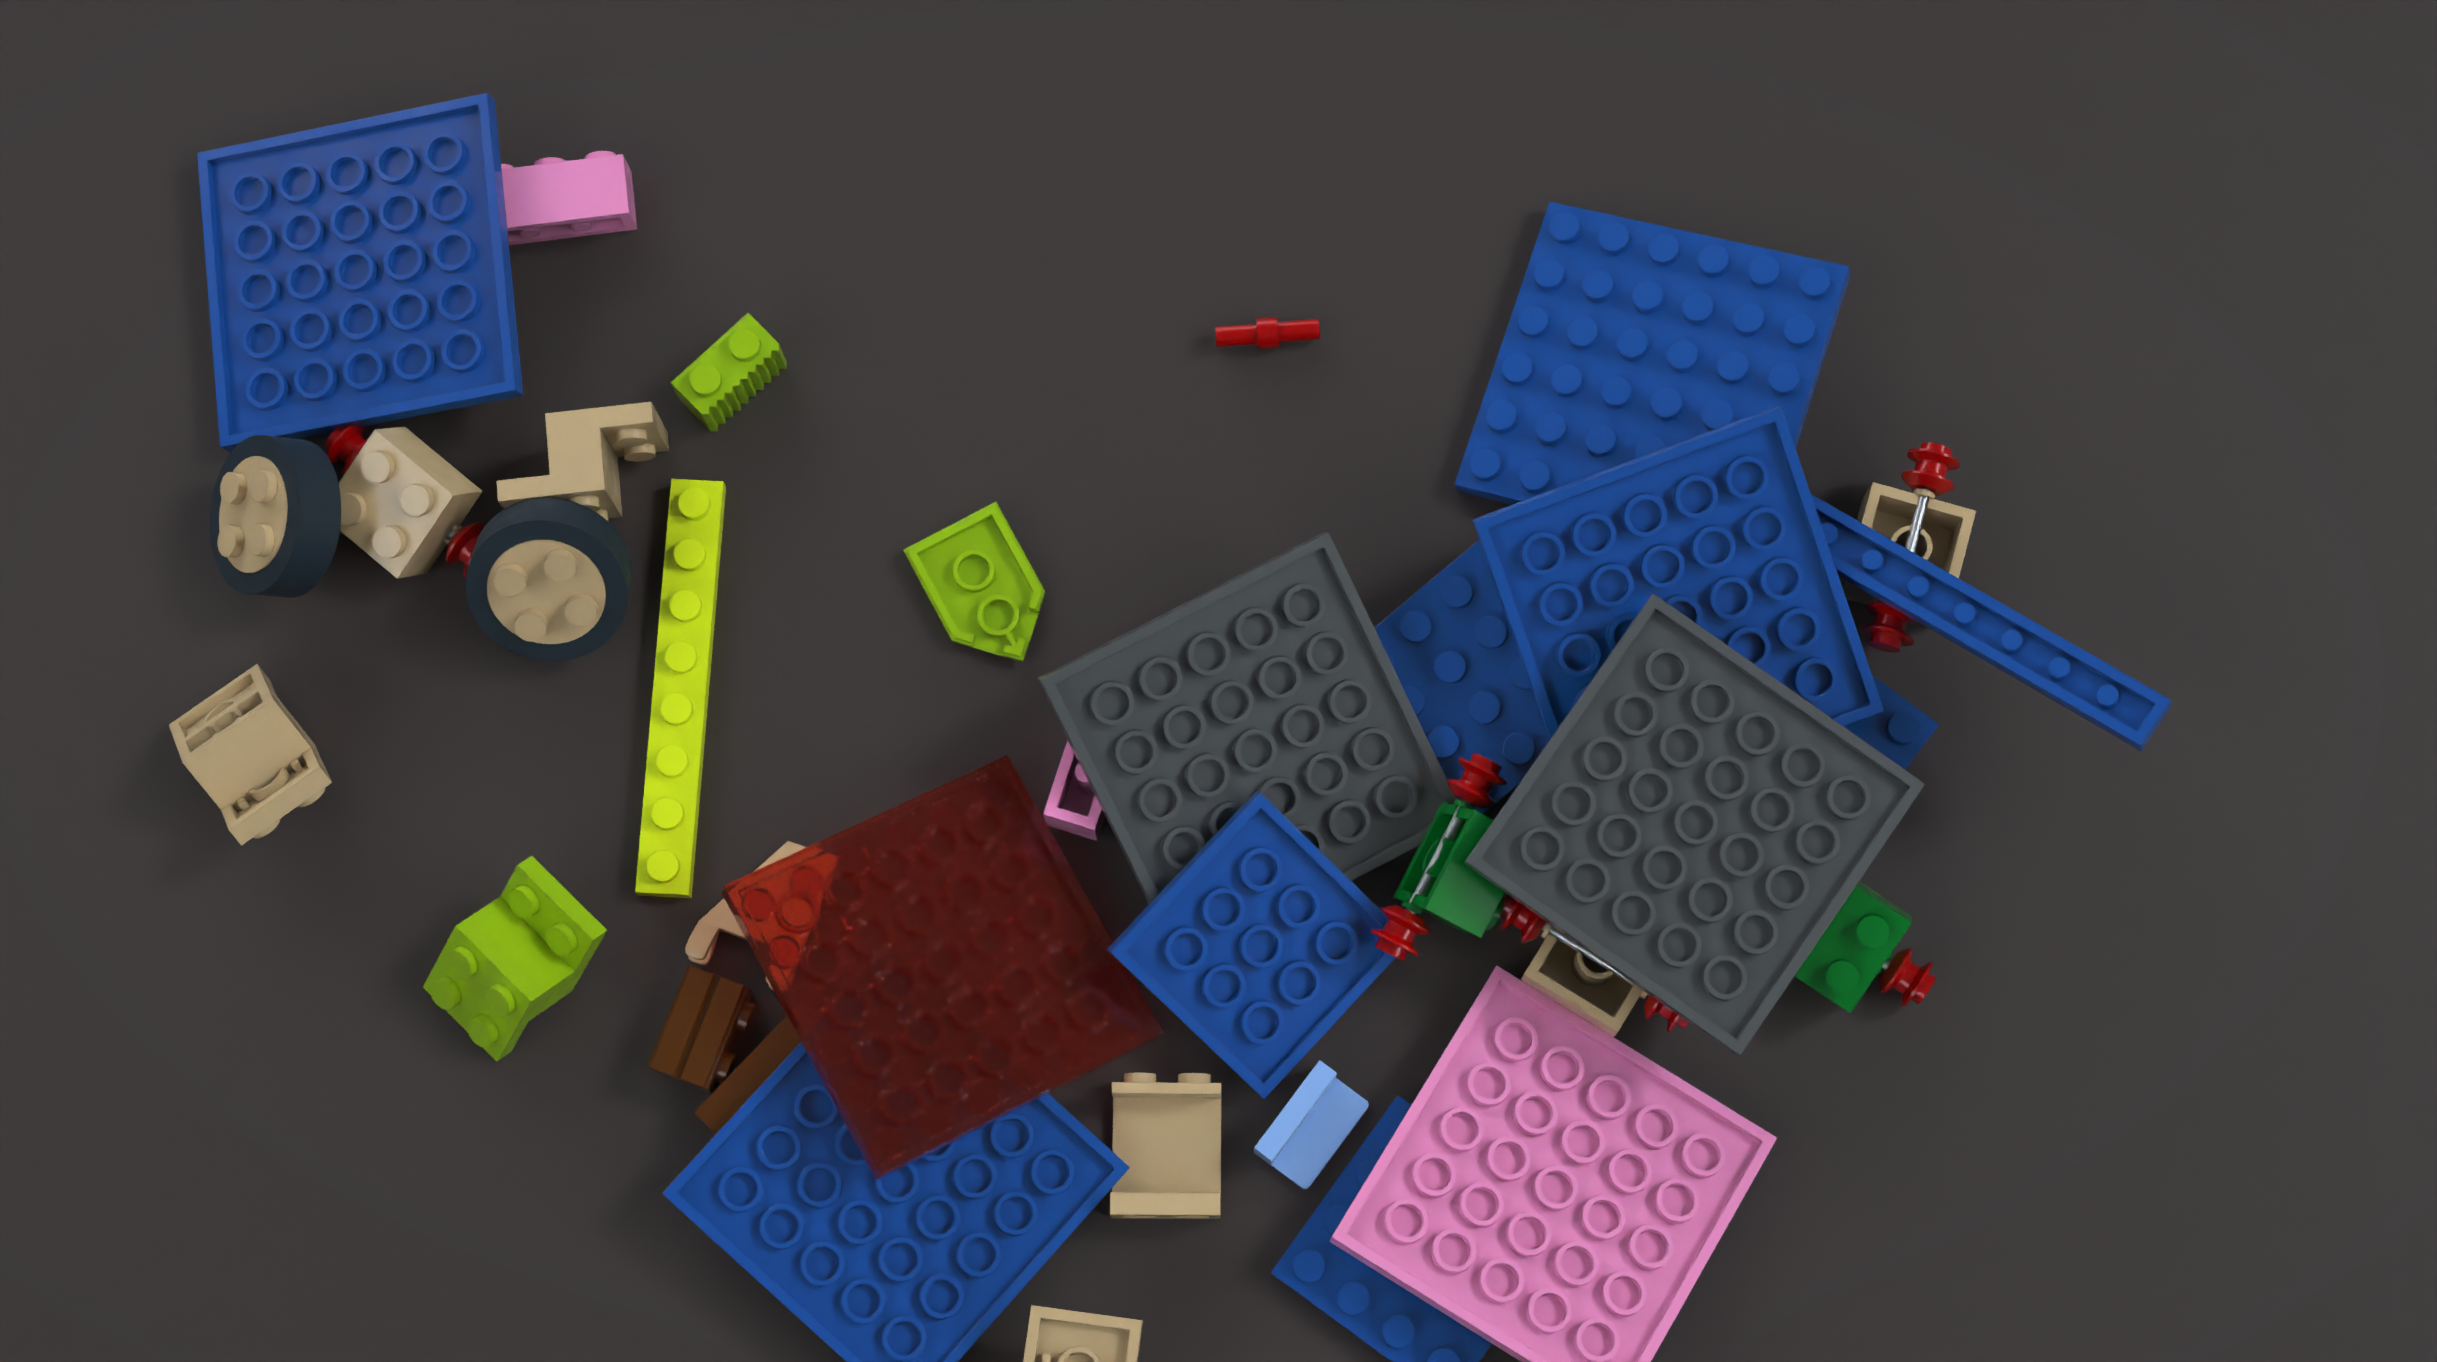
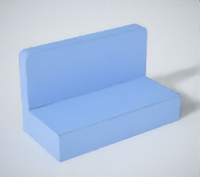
(1311, 1126)

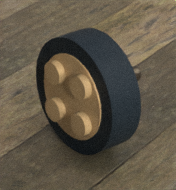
(275, 516)
(549, 579)

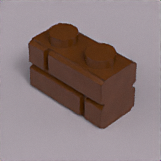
(702, 1029)

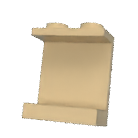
(1171, 1145)

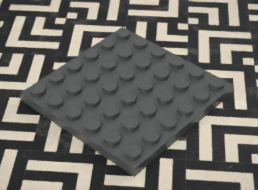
(1249, 692)
(1694, 824)

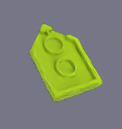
(980, 583)

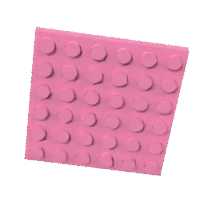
(1553, 1185)

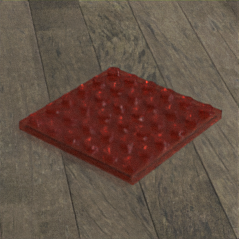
(940, 965)

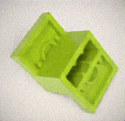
(514, 958)

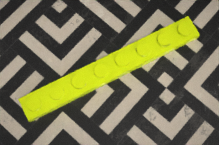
(680, 689)

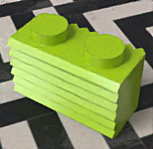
(729, 372)

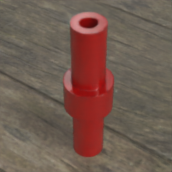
(1267, 333)

